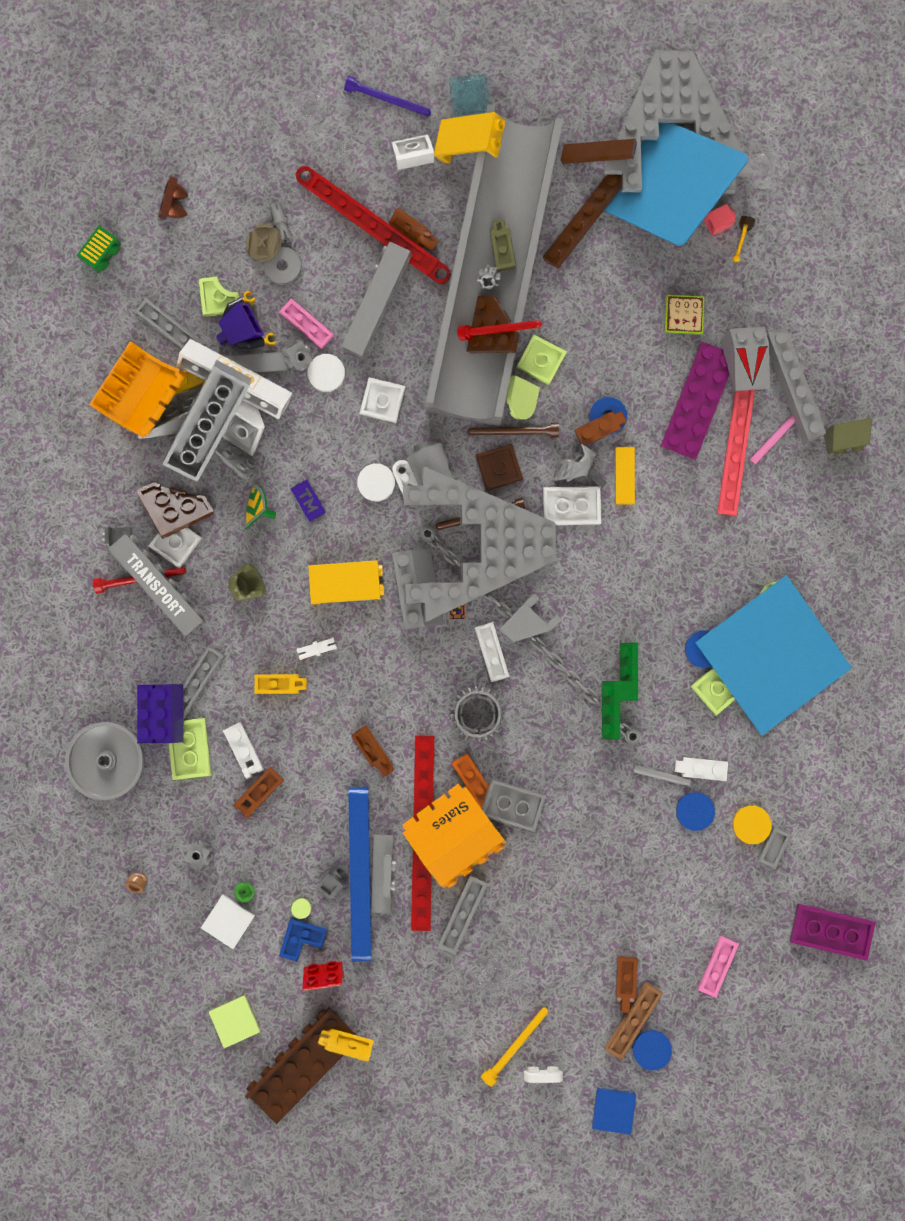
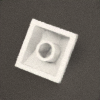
(245, 428)

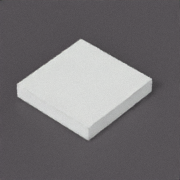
(382, 400)
(177, 546)
(227, 921)

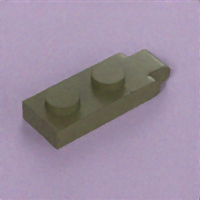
(502, 246)

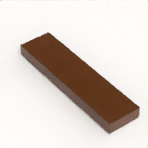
(598, 151)

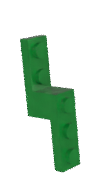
(618, 691)

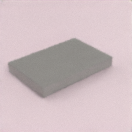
(513, 805)

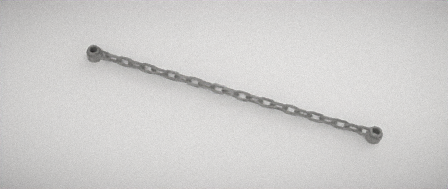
(543, 648)

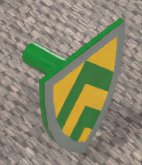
(256, 506)

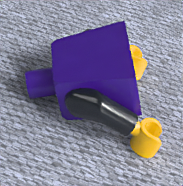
(241, 326)

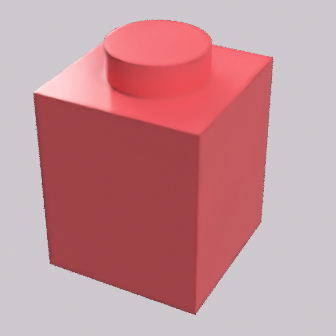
(720, 219)

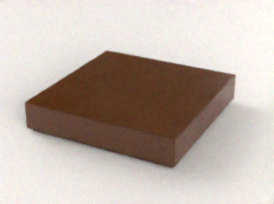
(499, 467)

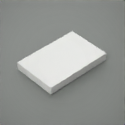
(572, 505)

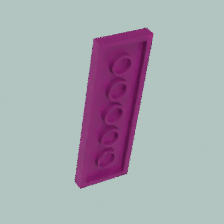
(697, 402)

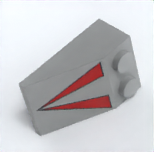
(747, 358)

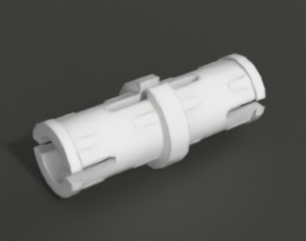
(316, 648)

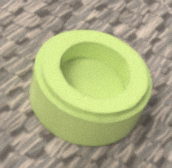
(301, 908)

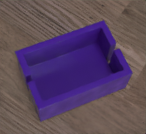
(160, 713)

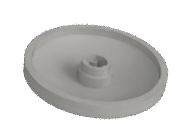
(104, 760)

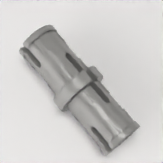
(280, 222)

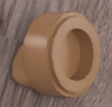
(136, 883)

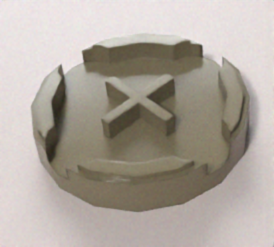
(263, 243)

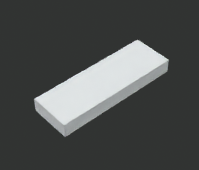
(492, 652)

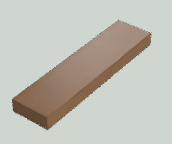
(633, 1021)

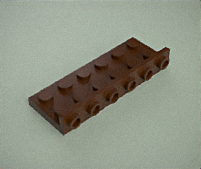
(297, 1068)

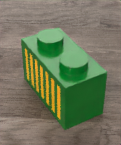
(99, 249)

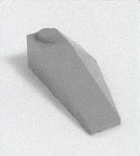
(173, 416)

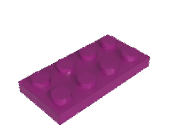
(832, 931)

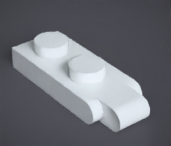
(702, 768)

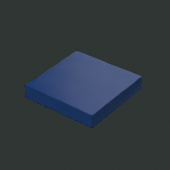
(614, 1111)

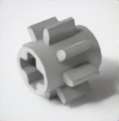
(487, 282)

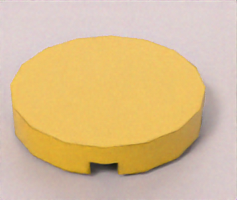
(752, 824)

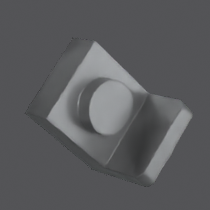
(111, 535)
(332, 882)

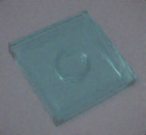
(469, 94)

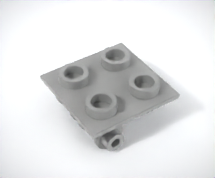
(232, 458)

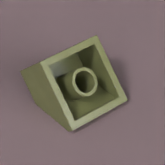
(848, 436)

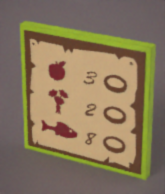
(684, 314)

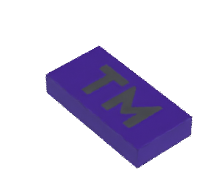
(308, 500)

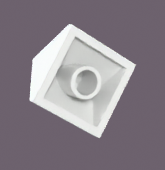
(413, 152)

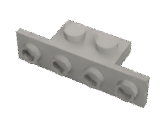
(382, 874)

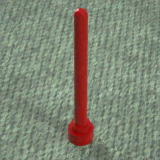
(467, 332)
(102, 584)

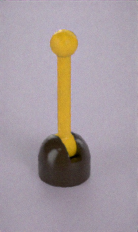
(746, 224)

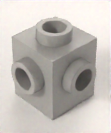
(297, 355)
(204, 851)

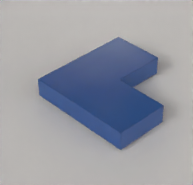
(299, 933)

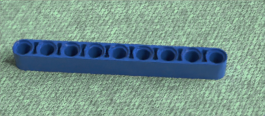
(359, 874)

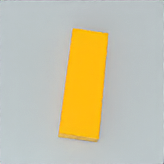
(624, 475)

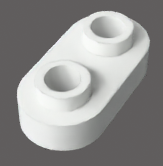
(406, 478)
(551, 1075)

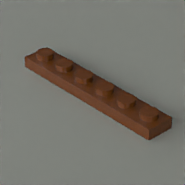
(583, 220)

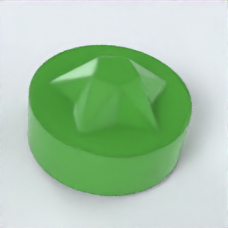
(244, 892)

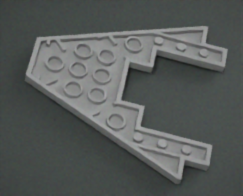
(672, 93)
(509, 542)

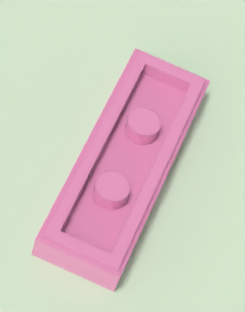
(306, 323)
(718, 966)

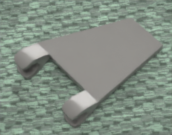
(527, 623)

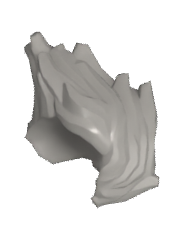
(575, 464)

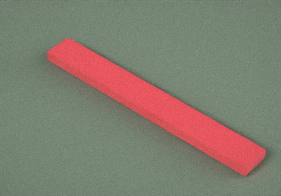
(735, 452)

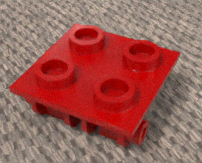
(322, 975)

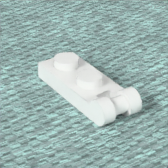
(243, 749)

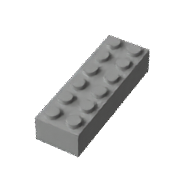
(207, 420)

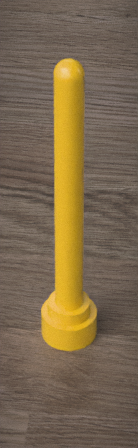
(490, 1076)

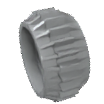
(492, 727)

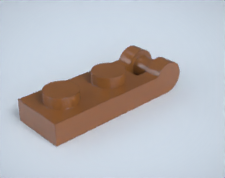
(259, 792)

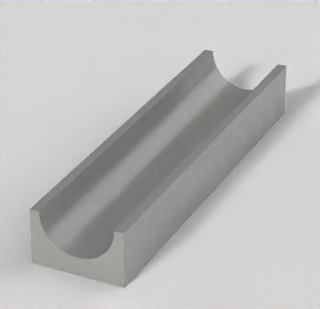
(507, 189)

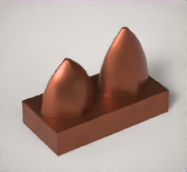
(168, 207)

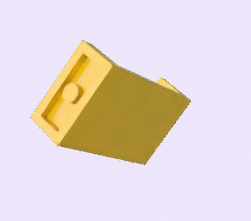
(469, 135)
(345, 582)

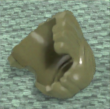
(246, 583)

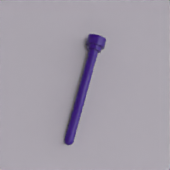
(353, 85)

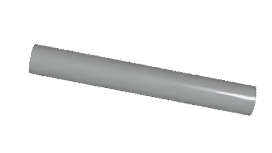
(662, 775)

